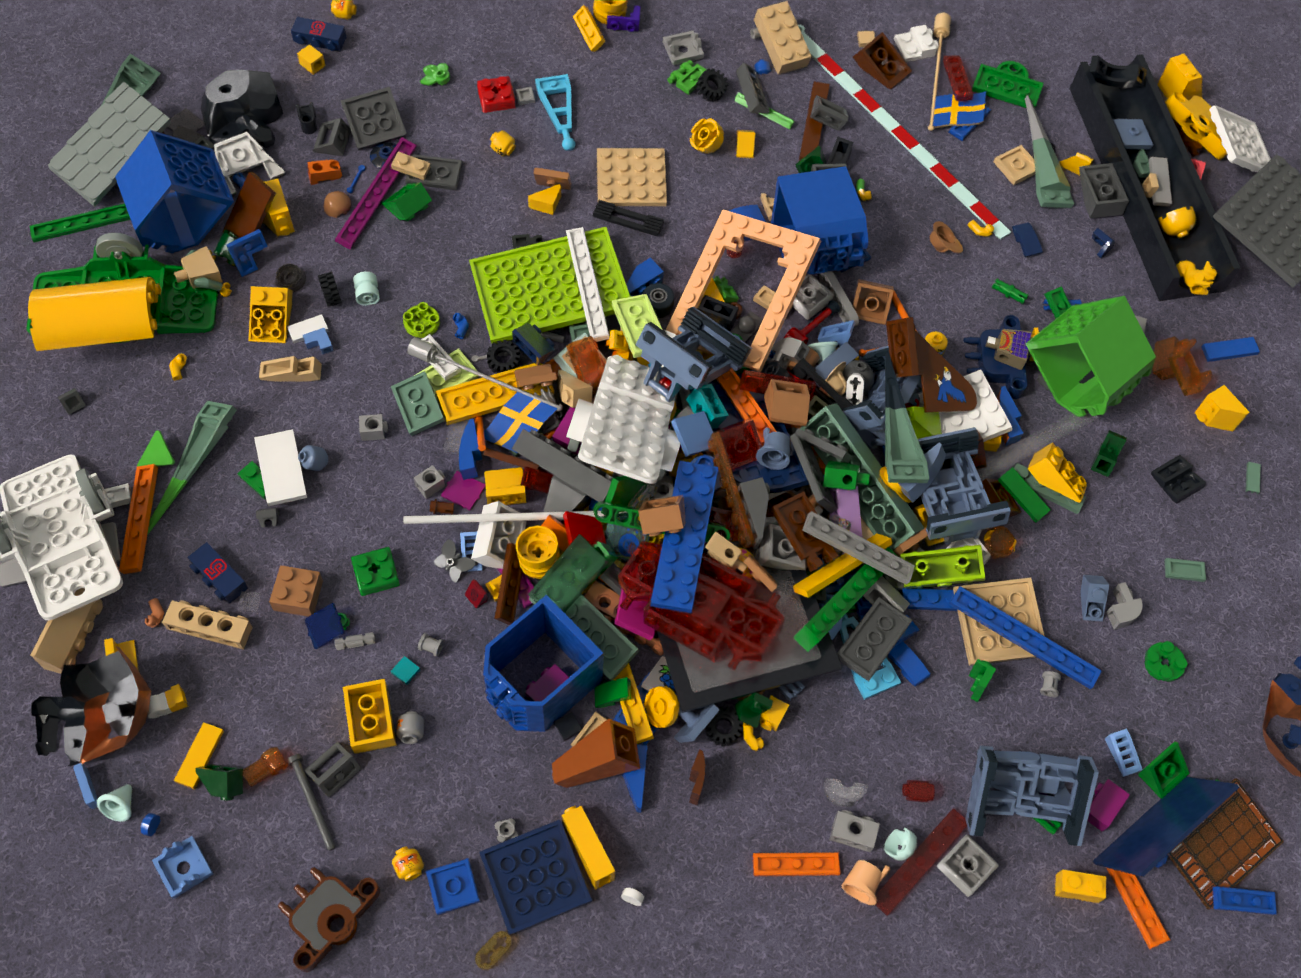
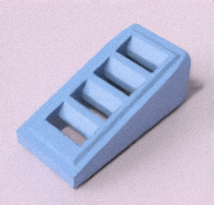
(469, 536)
(1128, 743)

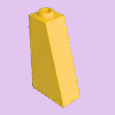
(588, 847)

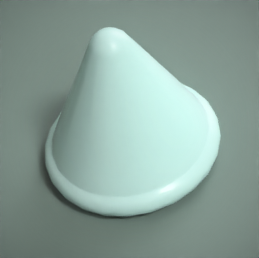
(824, 349)
(116, 804)

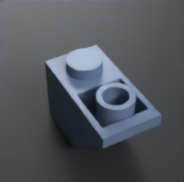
(1093, 597)

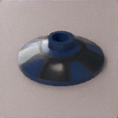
(378, 155)

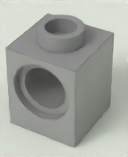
(367, 422)
(430, 489)

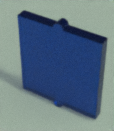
(324, 626)

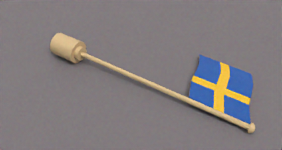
(945, 108)

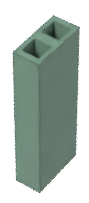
(1253, 477)

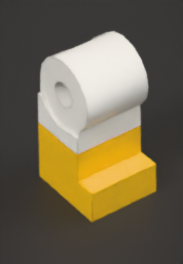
(167, 702)

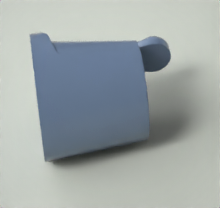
(775, 451)

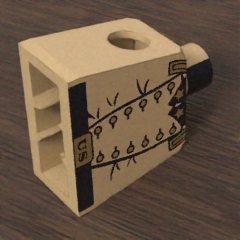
(725, 553)

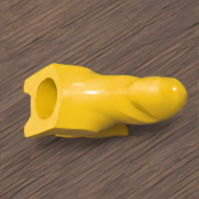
(1197, 279)

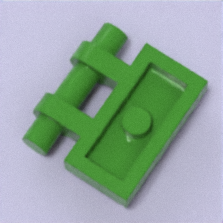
(686, 82)

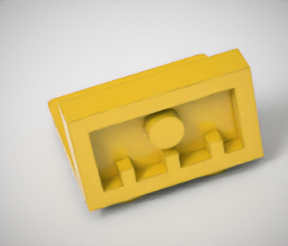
(505, 486)

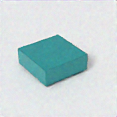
(405, 670)

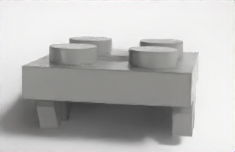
(687, 39)

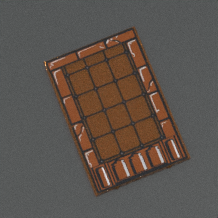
(1225, 846)

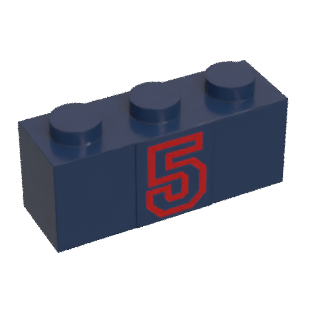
(318, 34)
(216, 573)

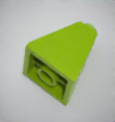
(924, 423)

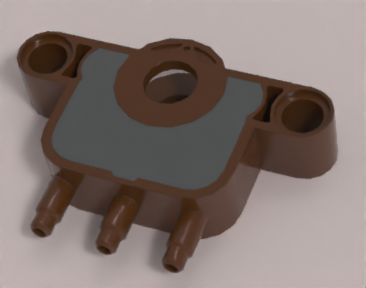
(319, 908)

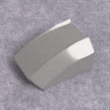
(777, 551)

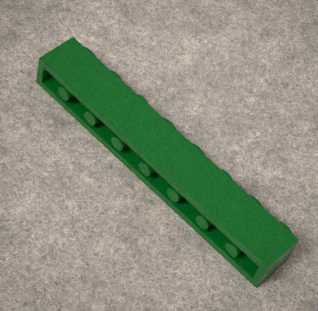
(838, 606)

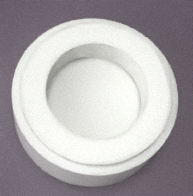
(632, 896)

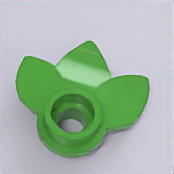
(436, 74)

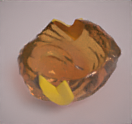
(999, 542)

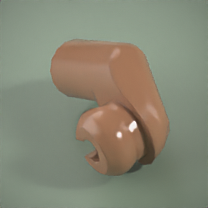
(157, 613)

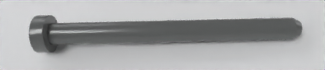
(295, 761)

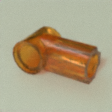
(269, 764)

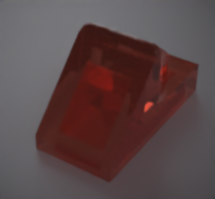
(536, 480)

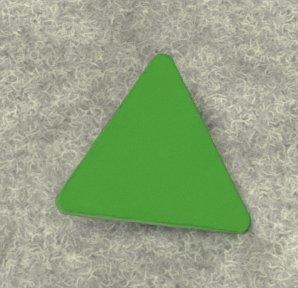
(157, 452)

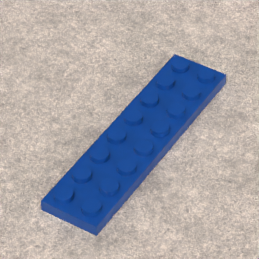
(683, 550)

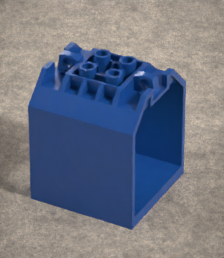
(827, 208)
(182, 216)
(541, 619)

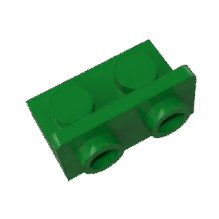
(982, 673)

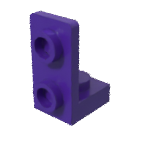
(625, 23)

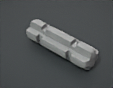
(354, 641)

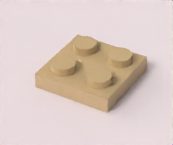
(1016, 164)

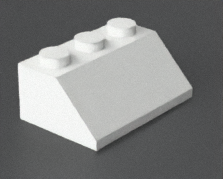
(494, 536)

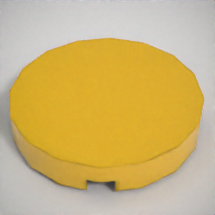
(661, 706)

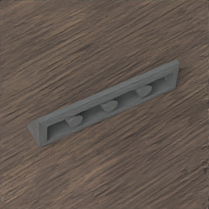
(752, 89)

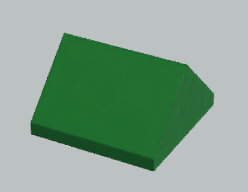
(1165, 771)

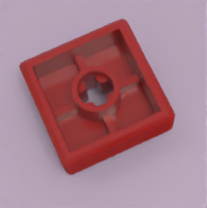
(496, 94)

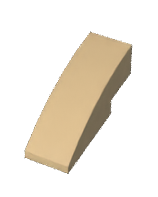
(291, 369)

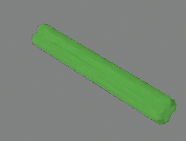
(772, 115)

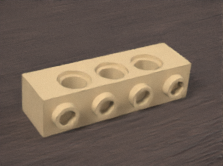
(179, 611)

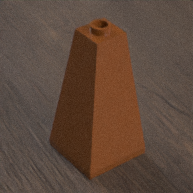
(599, 755)

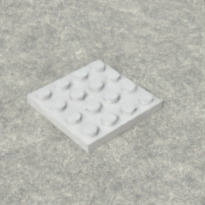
(1240, 139)
(985, 417)

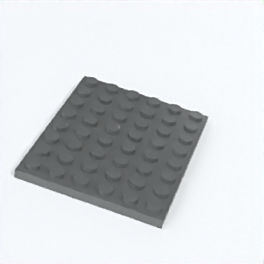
(1268, 218)

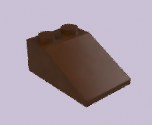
(882, 61)

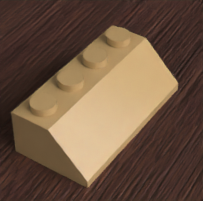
(65, 636)

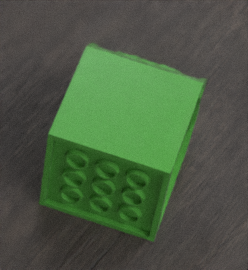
(1096, 338)

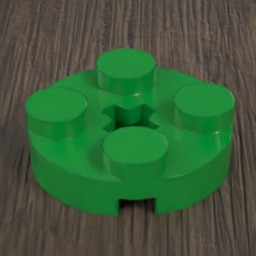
(1164, 672)

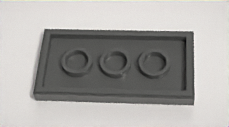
(813, 473)
(873, 639)

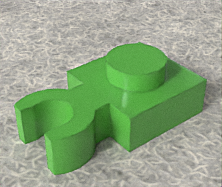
(727, 292)

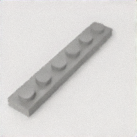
(858, 547)

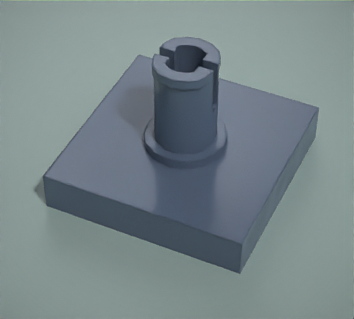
(695, 722)

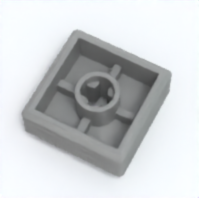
(811, 297)
(981, 865)

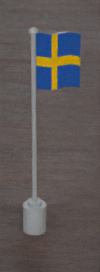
(519, 413)

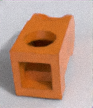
(324, 170)

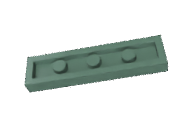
(1048, 493)

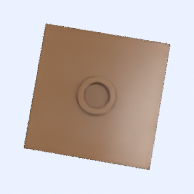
(552, 178)
(912, 543)
(760, 573)

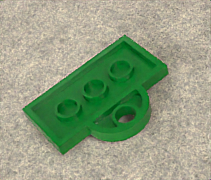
(1007, 84)

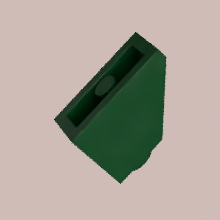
(222, 780)

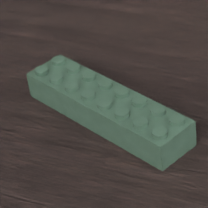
(879, 505)

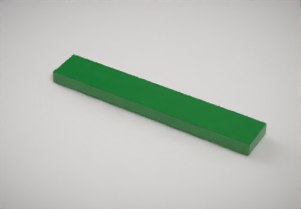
(79, 222)

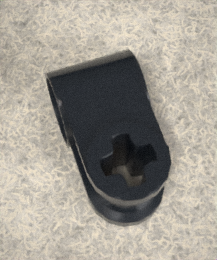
(307, 119)

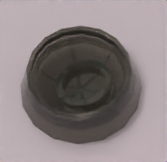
(296, 277)

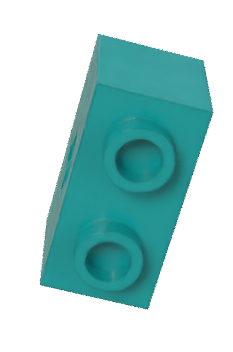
(707, 400)

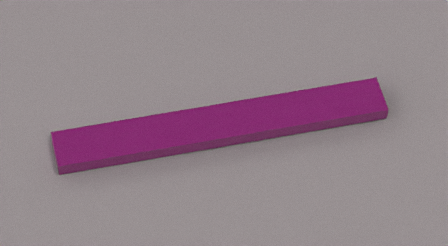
(373, 197)

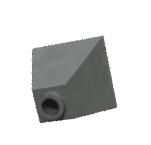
(564, 498)

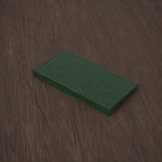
(570, 574)

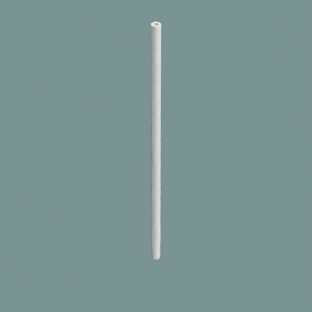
(490, 517)

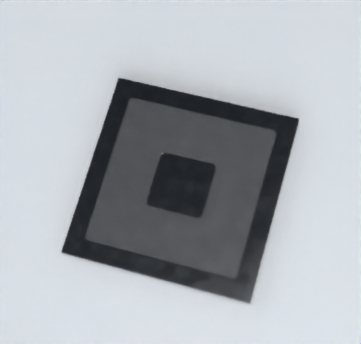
(706, 683)

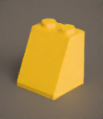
(1181, 77)
(278, 215)

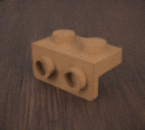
(531, 376)

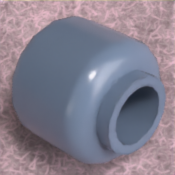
(313, 458)

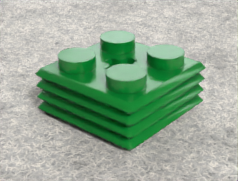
(368, 581)

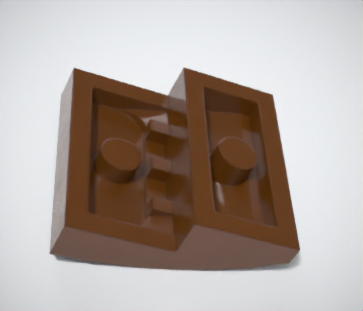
(697, 775)

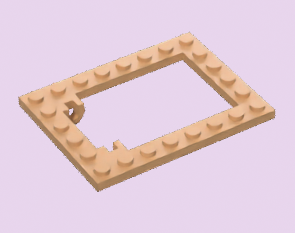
(798, 255)

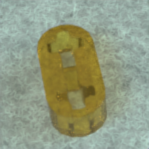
(497, 954)

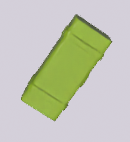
(945, 566)

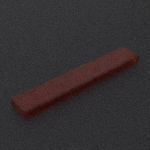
(920, 861)

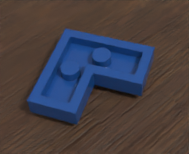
(242, 250)

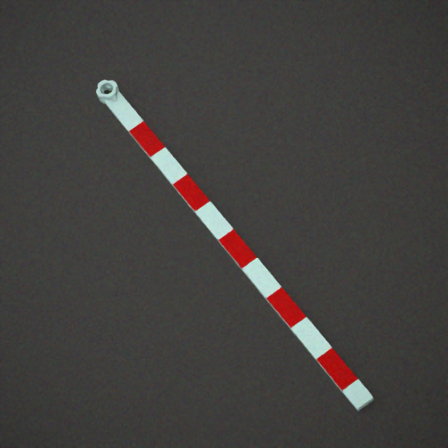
(905, 138)

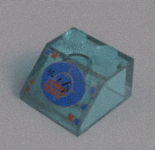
(624, 539)

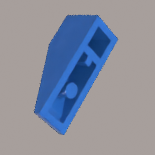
(635, 779)

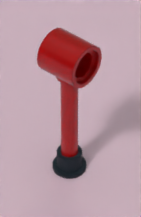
(830, 309)

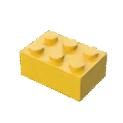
(369, 716)

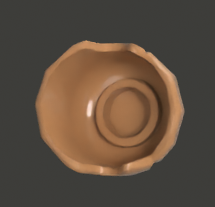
(337, 203)

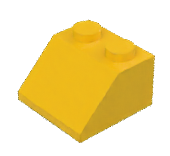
(1221, 410)

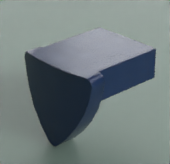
(1104, 241)

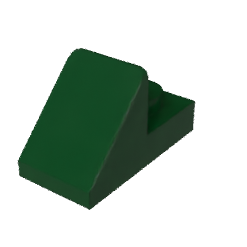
(814, 157)
(751, 708)

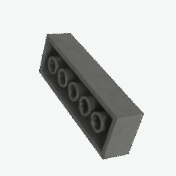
(563, 464)

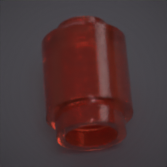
(918, 791)

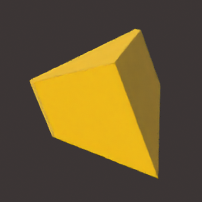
(1073, 163)

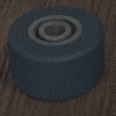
(661, 298)

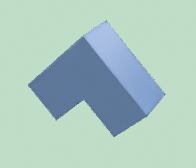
(318, 338)

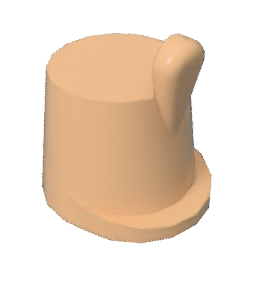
(863, 881)

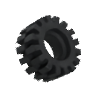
(718, 79)
(329, 289)
(503, 347)
(733, 735)

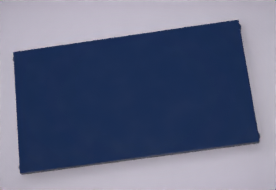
(1165, 825)

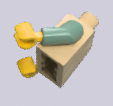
(202, 271)

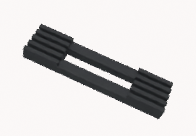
(605, 210)
(805, 370)

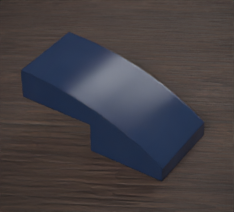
(1028, 239)

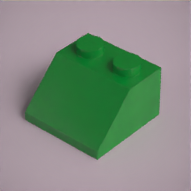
(408, 201)

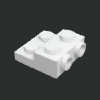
(916, 43)

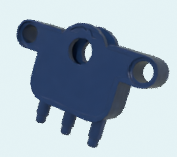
(994, 370)

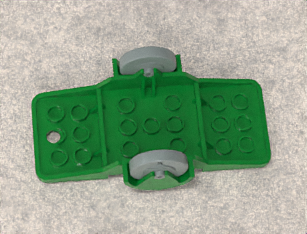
(122, 257)

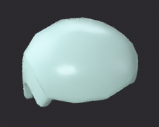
(906, 839)

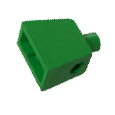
(836, 476)

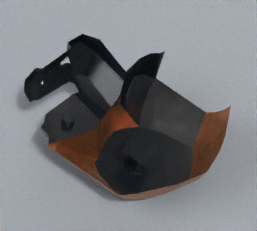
(92, 700)

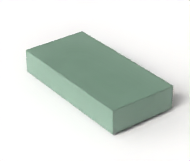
(1185, 569)

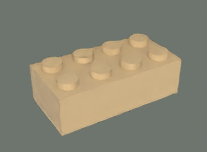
(782, 37)

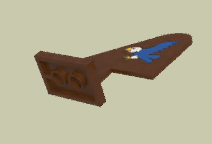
(942, 384)

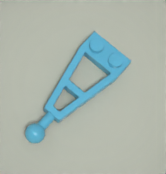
(555, 85)
(881, 680)

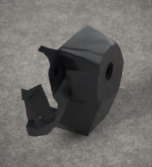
(241, 102)

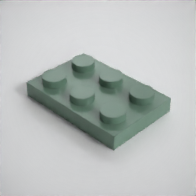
(418, 403)

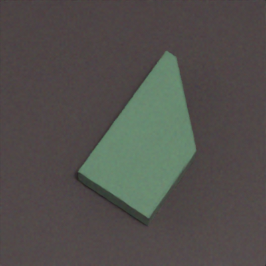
(1141, 164)

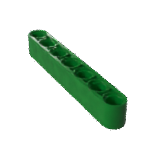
(631, 520)

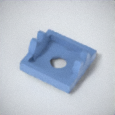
(171, 857)

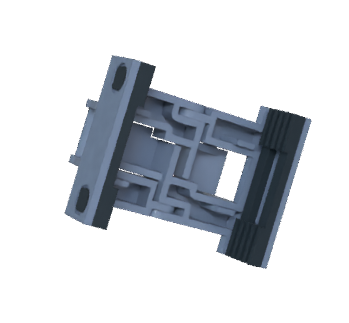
(956, 497)

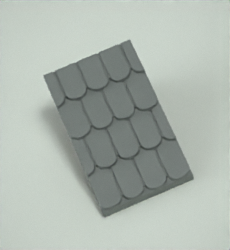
(106, 143)

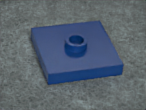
(452, 886)

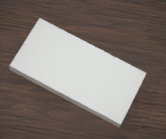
(280, 467)

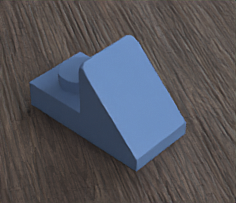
(837, 332)

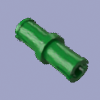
(1010, 291)

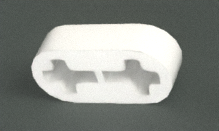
(850, 388)

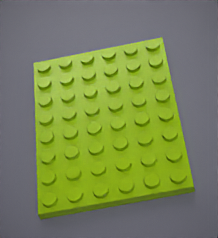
(541, 285)

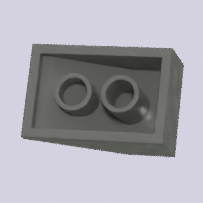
(1102, 190)
(754, 498)

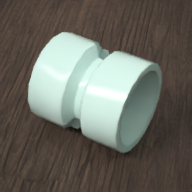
(366, 288)

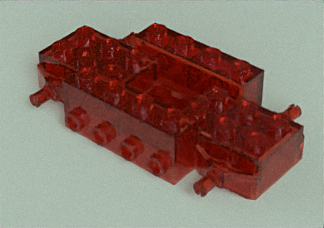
(726, 616)

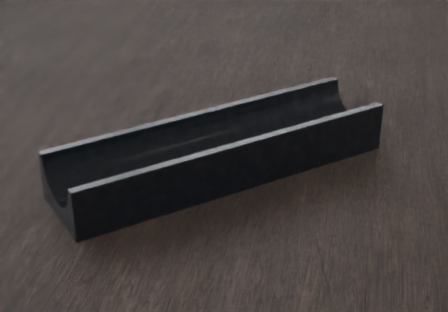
(1158, 251)

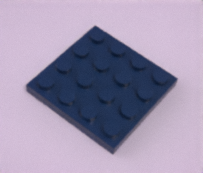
(535, 877)

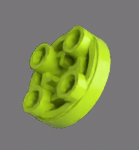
(421, 320)

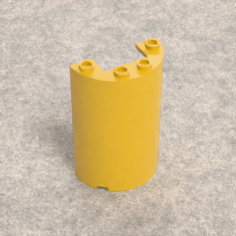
(93, 313)

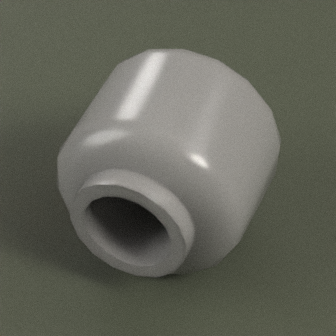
(410, 727)

